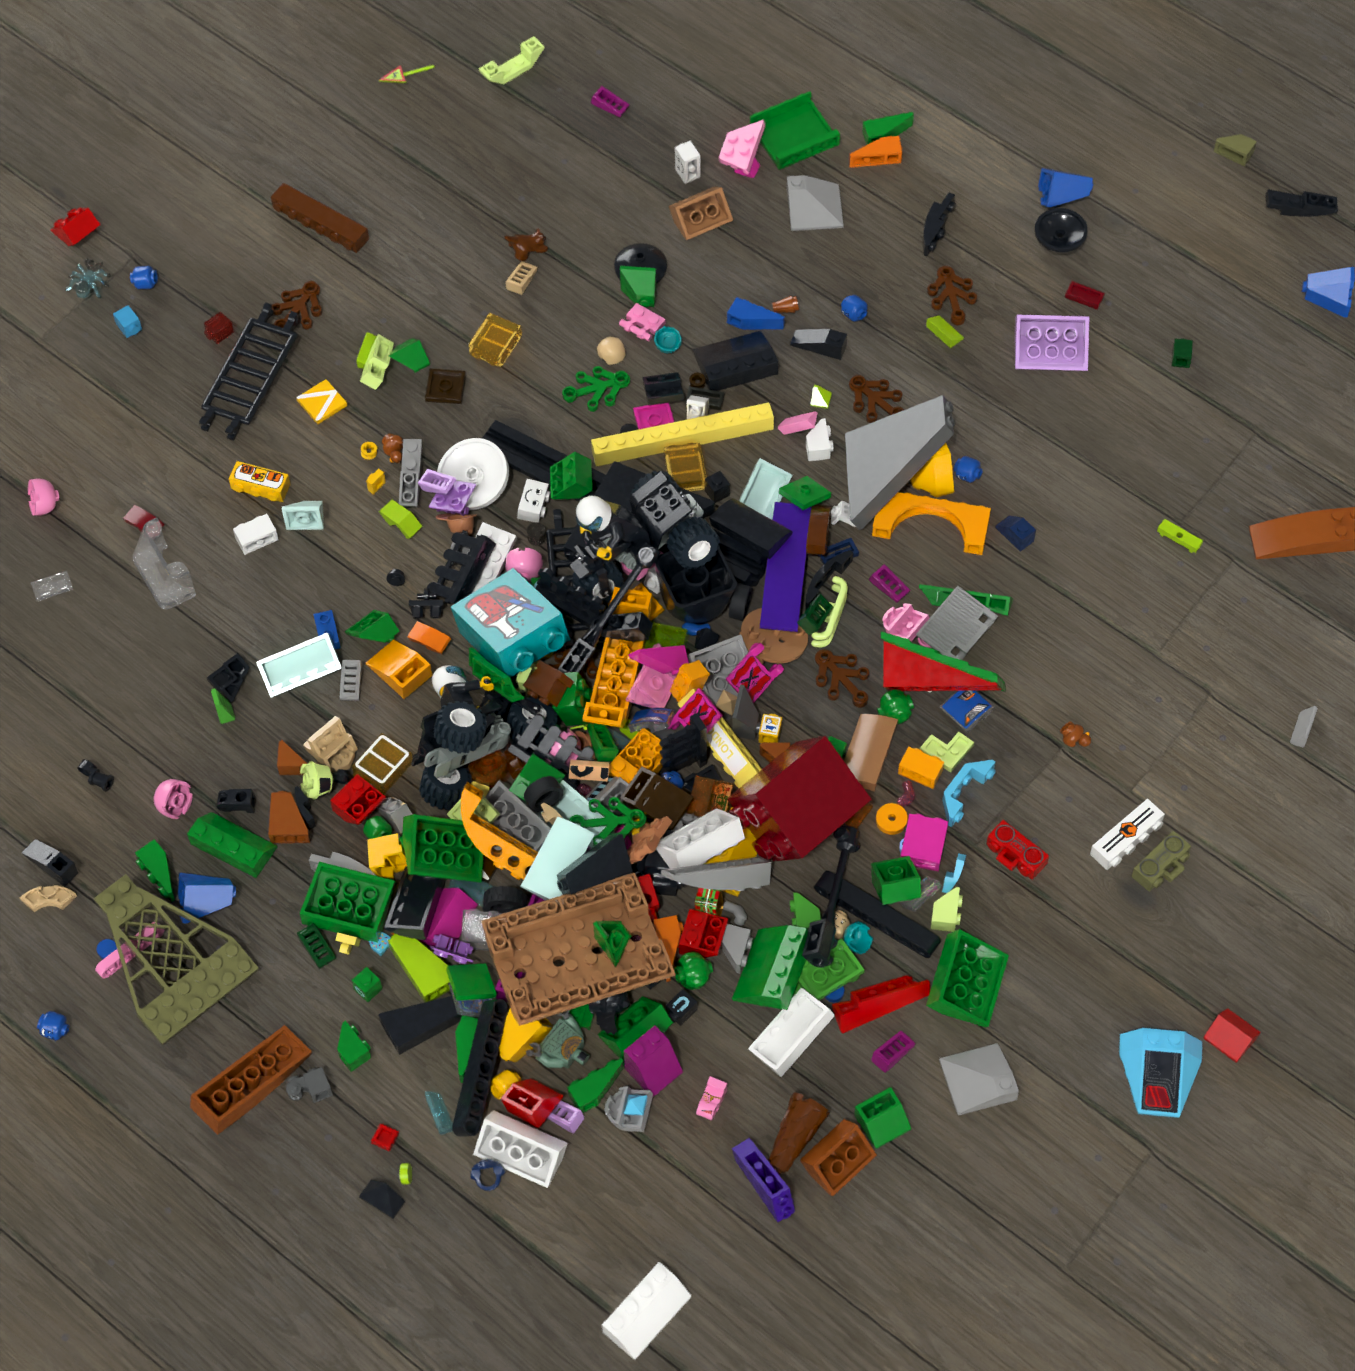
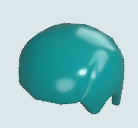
(667, 339)
(857, 937)

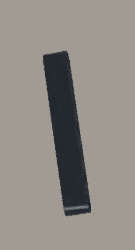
(880, 916)
(480, 1068)

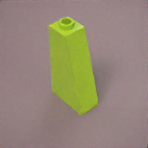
(421, 966)

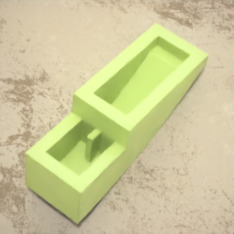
(377, 362)

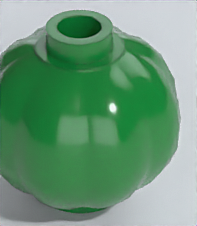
(896, 705)
(692, 970)

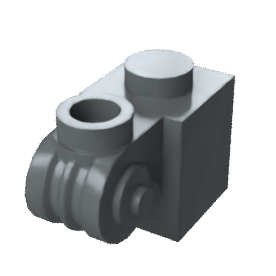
(312, 1082)

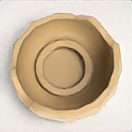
(611, 350)

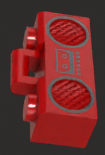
(1017, 848)

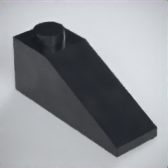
(821, 341)

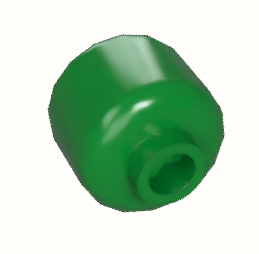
(377, 827)

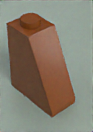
(285, 820)

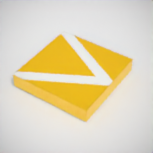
(321, 401)

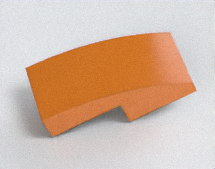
(429, 637)

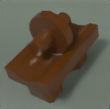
(514, 764)

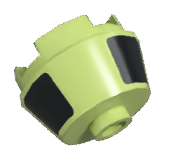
(316, 780)

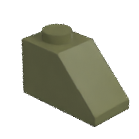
(1236, 148)

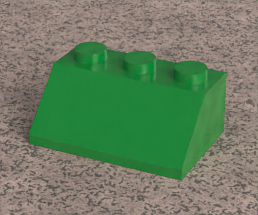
(634, 1023)

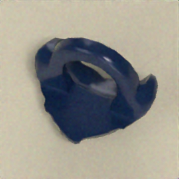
(484, 1164)

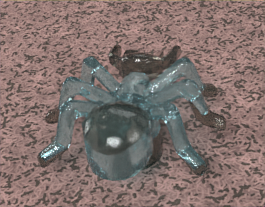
(85, 284)

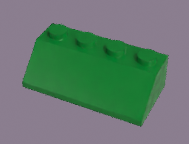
(231, 843)

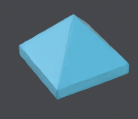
(635, 1104)

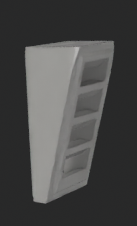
(354, 668)

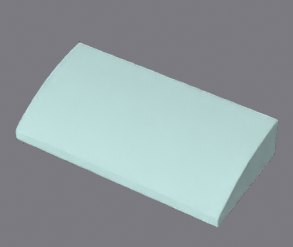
(763, 487)
(299, 664)
(574, 804)
(560, 849)

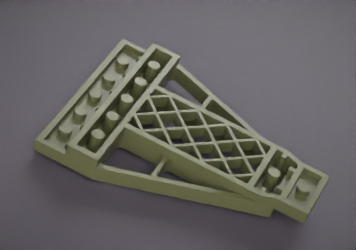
(199, 987)

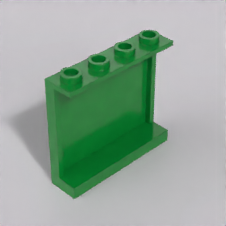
(795, 131)

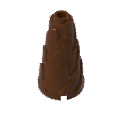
(796, 1130)

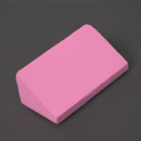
(798, 423)

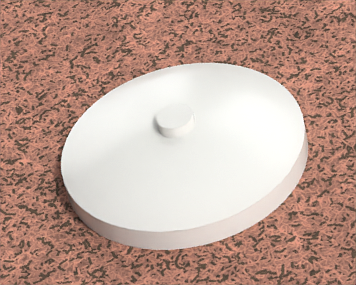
(478, 463)

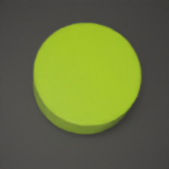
(405, 1173)

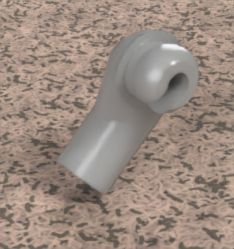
(737, 910)

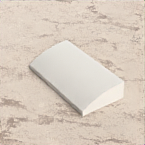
(791, 1032)

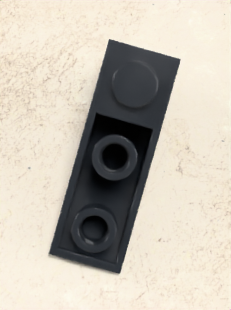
(626, 626)
(51, 861)

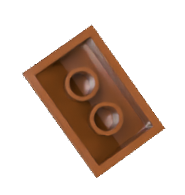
(838, 1157)

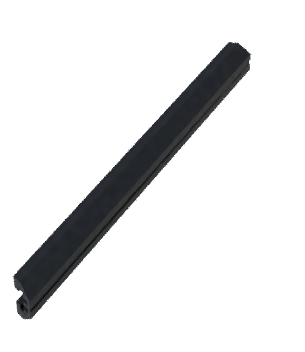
(536, 459)

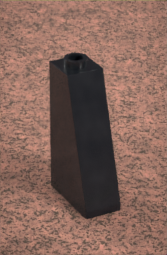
(598, 865)
(418, 1022)

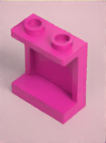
(924, 841)

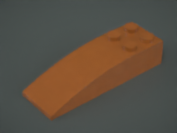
(1305, 534)
(249, 1080)

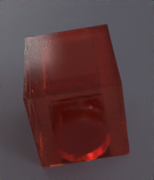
(218, 328)

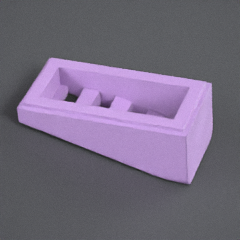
(432, 481)
(571, 1120)

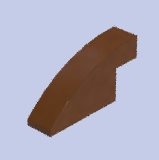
(818, 529)

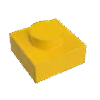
(375, 481)

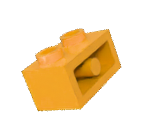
(689, 676)
(921, 767)

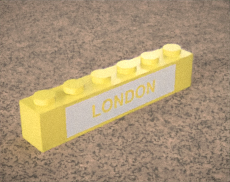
(729, 750)

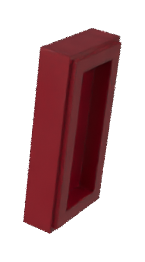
(1084, 295)

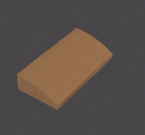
(870, 748)

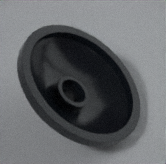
(1063, 224)
(650, 258)

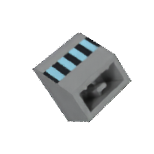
(605, 790)

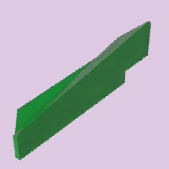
(995, 603)
(502, 682)

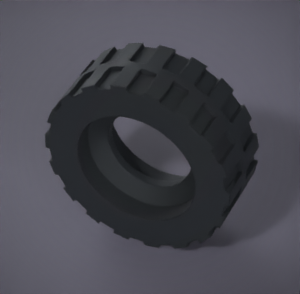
(504, 899)

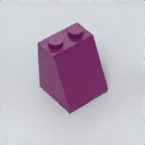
(652, 1061)

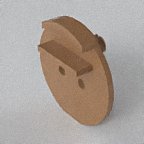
(774, 650)

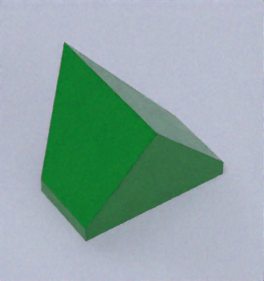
(411, 355)
(612, 938)

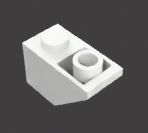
(697, 407)
(818, 443)

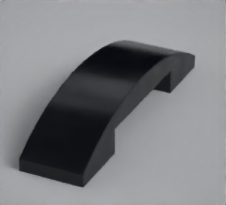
(838, 563)

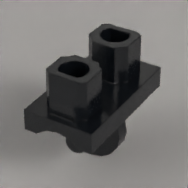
(434, 605)

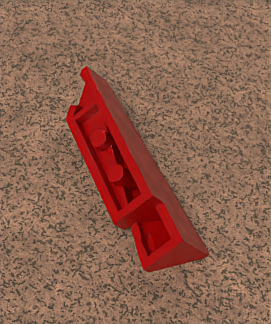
(878, 1001)

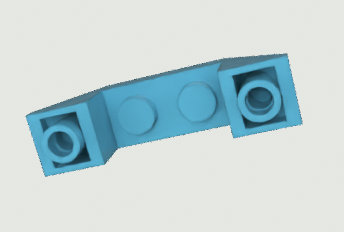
(977, 770)

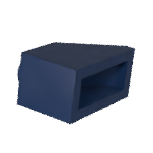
(1017, 531)

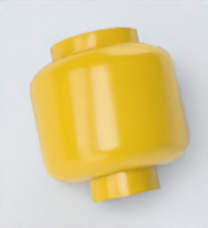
(502, 1082)

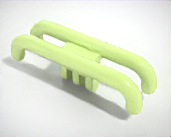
(824, 638)

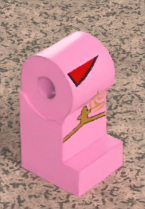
(711, 1098)

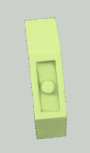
(516, 66)

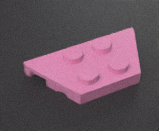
(741, 146)
(651, 687)

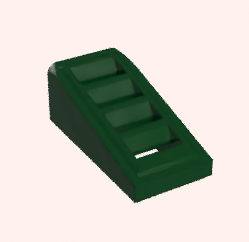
(810, 619)
(309, 935)

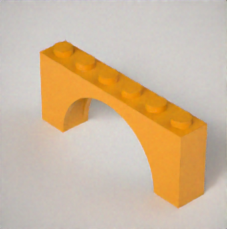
(969, 519)

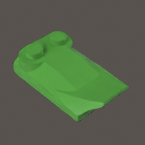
(825, 980)

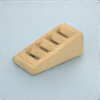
(521, 287)

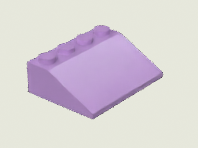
(1051, 342)

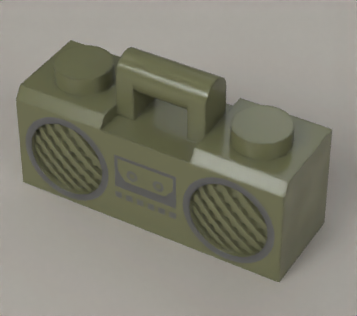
(1157, 863)

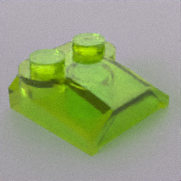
(666, 636)

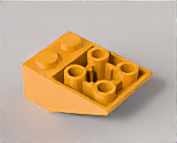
(400, 668)
(640, 751)

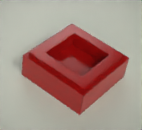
(385, 1137)

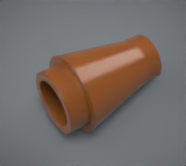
(786, 305)

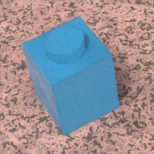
(127, 321)

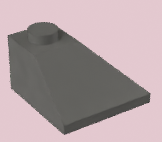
(745, 716)

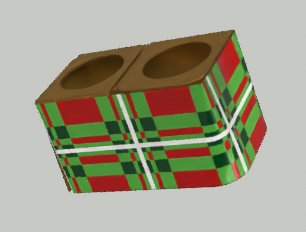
(709, 901)

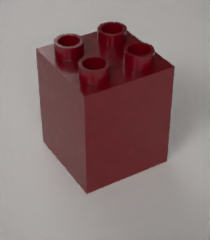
(798, 800)

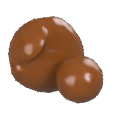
(392, 446)
(1074, 733)

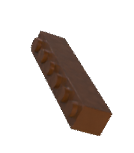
(319, 218)

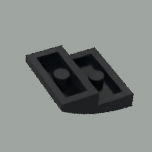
(663, 388)

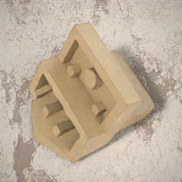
(332, 746)

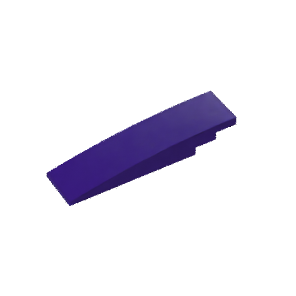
(786, 571)

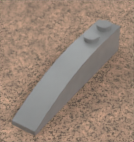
(724, 875)

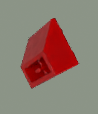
(75, 226)
(356, 800)
(702, 933)
(531, 1101)

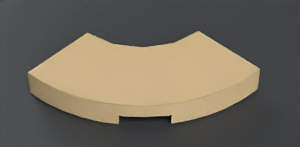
(48, 896)

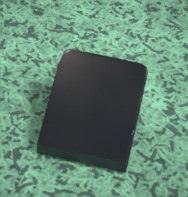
(705, 638)

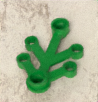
(598, 386)
(611, 821)

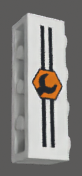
(1127, 834)

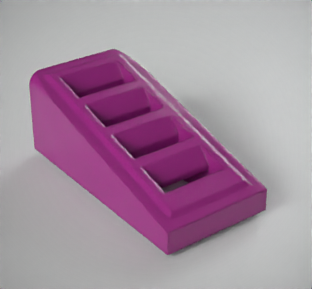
(607, 95)
(889, 575)
(884, 1060)

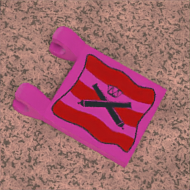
(753, 674)
(699, 704)

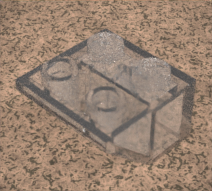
(472, 928)

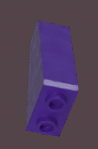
(764, 1179)

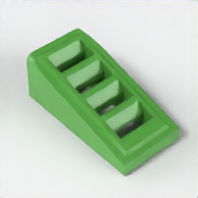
(223, 707)

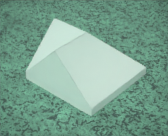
(304, 515)

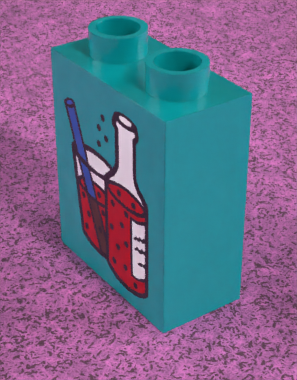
(510, 623)

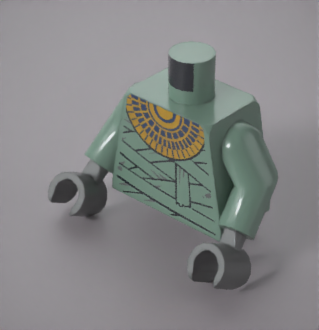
(561, 1045)

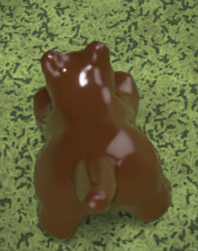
(527, 243)

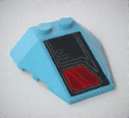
(1160, 1068)

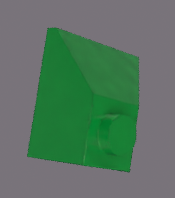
(639, 284)
(374, 626)
(533, 770)

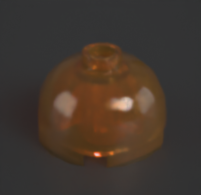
(489, 769)

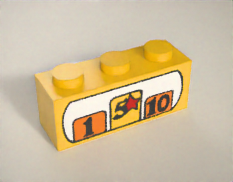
(259, 481)

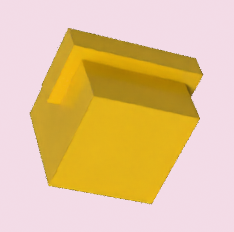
(386, 856)

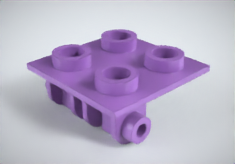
(455, 499)
(459, 955)

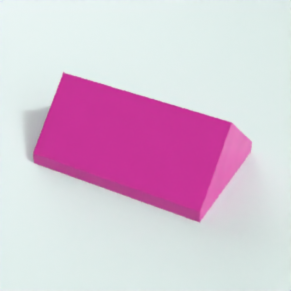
(449, 915)

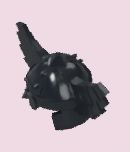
(607, 1010)

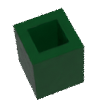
(1182, 353)

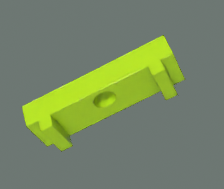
(1187, 539)

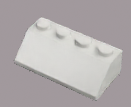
(701, 839)
(520, 1148)
(646, 1311)

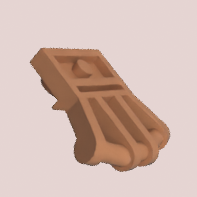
(647, 839)

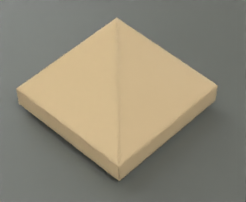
(726, 702)

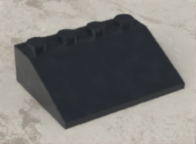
(736, 361)

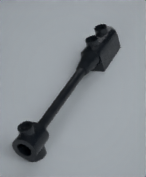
(587, 644)
(821, 933)

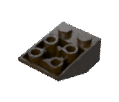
(656, 797)

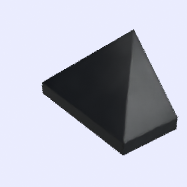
(382, 1198)

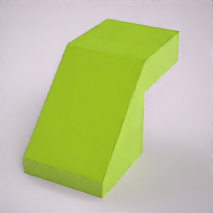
(401, 517)

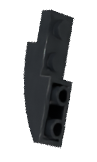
(1303, 205)
(935, 223)

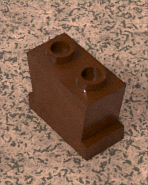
(547, 684)

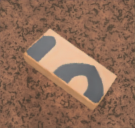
(589, 770)

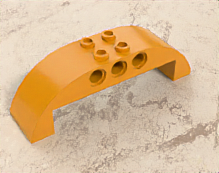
(616, 670)
(486, 835)

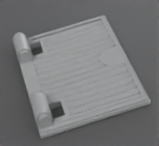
(956, 624)

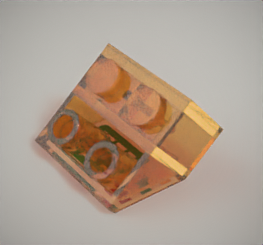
(709, 795)

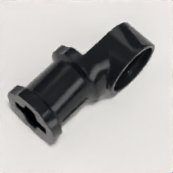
(95, 776)

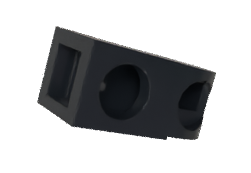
(236, 800)

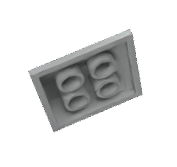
(813, 203)
(720, 661)
(979, 1079)

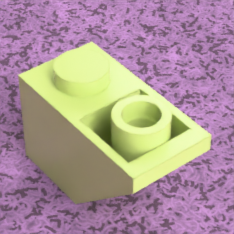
(945, 911)

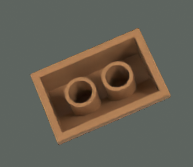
(701, 212)

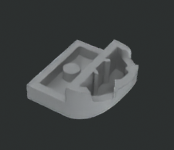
(616, 1105)

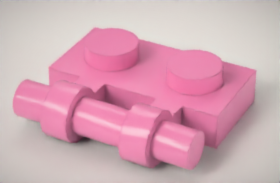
(645, 319)

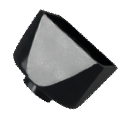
(695, 593)

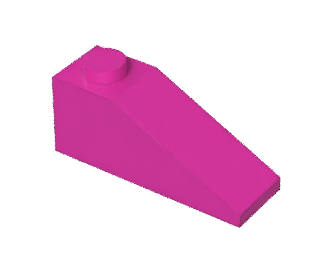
(662, 658)

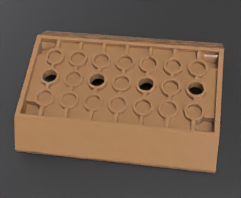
(564, 930)

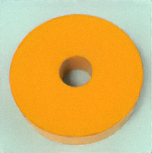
(888, 826)

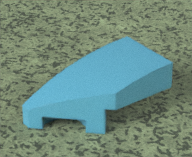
(952, 878)

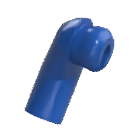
(693, 628)

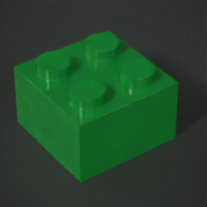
(574, 701)
(896, 880)

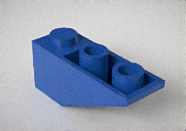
(753, 317)

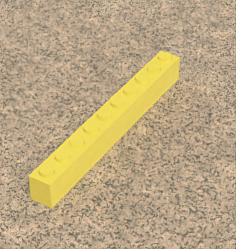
(695, 430)

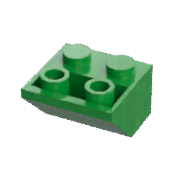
(571, 477)
(882, 1118)

